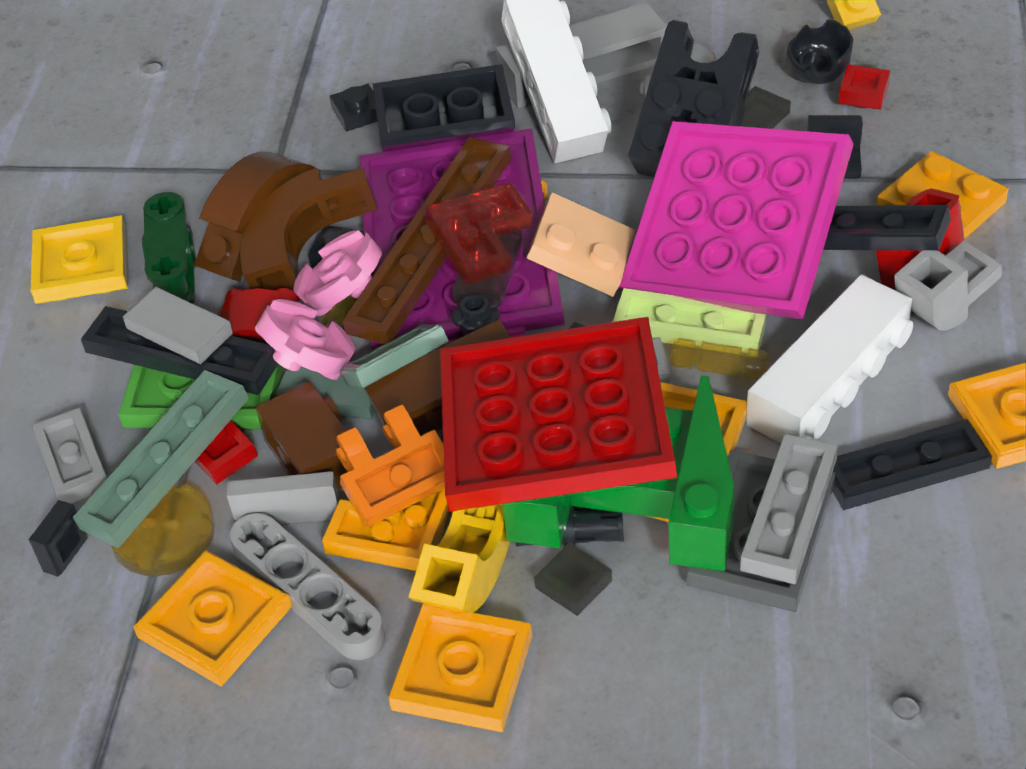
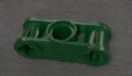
(169, 246)

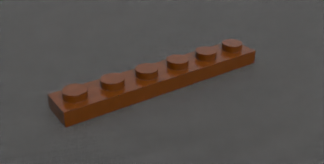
(417, 253)

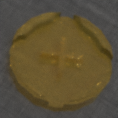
(169, 535)

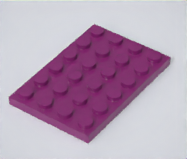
(402, 184)

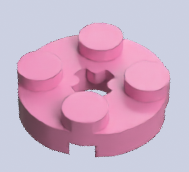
(340, 273)
(303, 341)

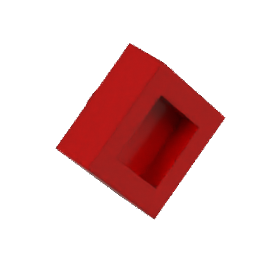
(864, 87)
(226, 454)

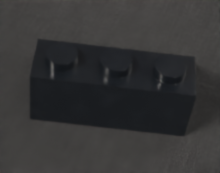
(443, 107)

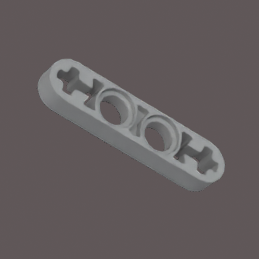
(311, 580)

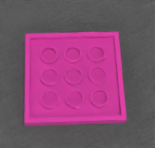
(739, 216)

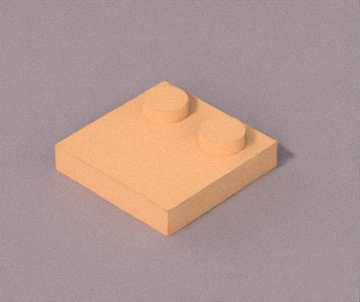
(581, 244)

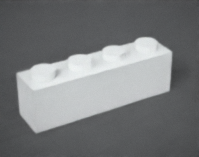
(556, 78)
(830, 361)

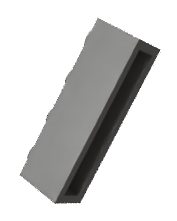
(610, 43)

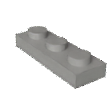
(789, 509)

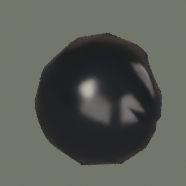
(820, 52)

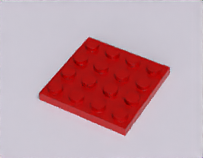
(553, 415)

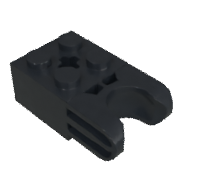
(691, 91)

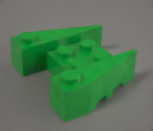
(695, 502)

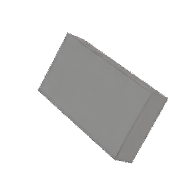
(178, 325)
(285, 498)

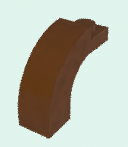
(233, 205)
(294, 215)

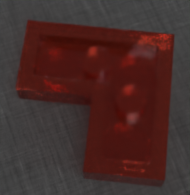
(471, 227)

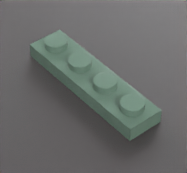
(160, 459)

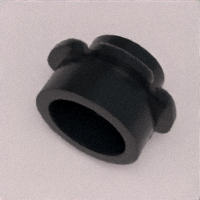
(475, 312)

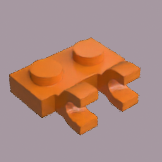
(396, 478)

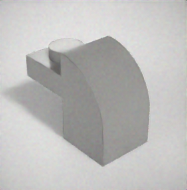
(947, 284)

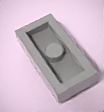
(69, 456)

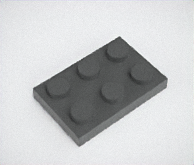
(750, 478)

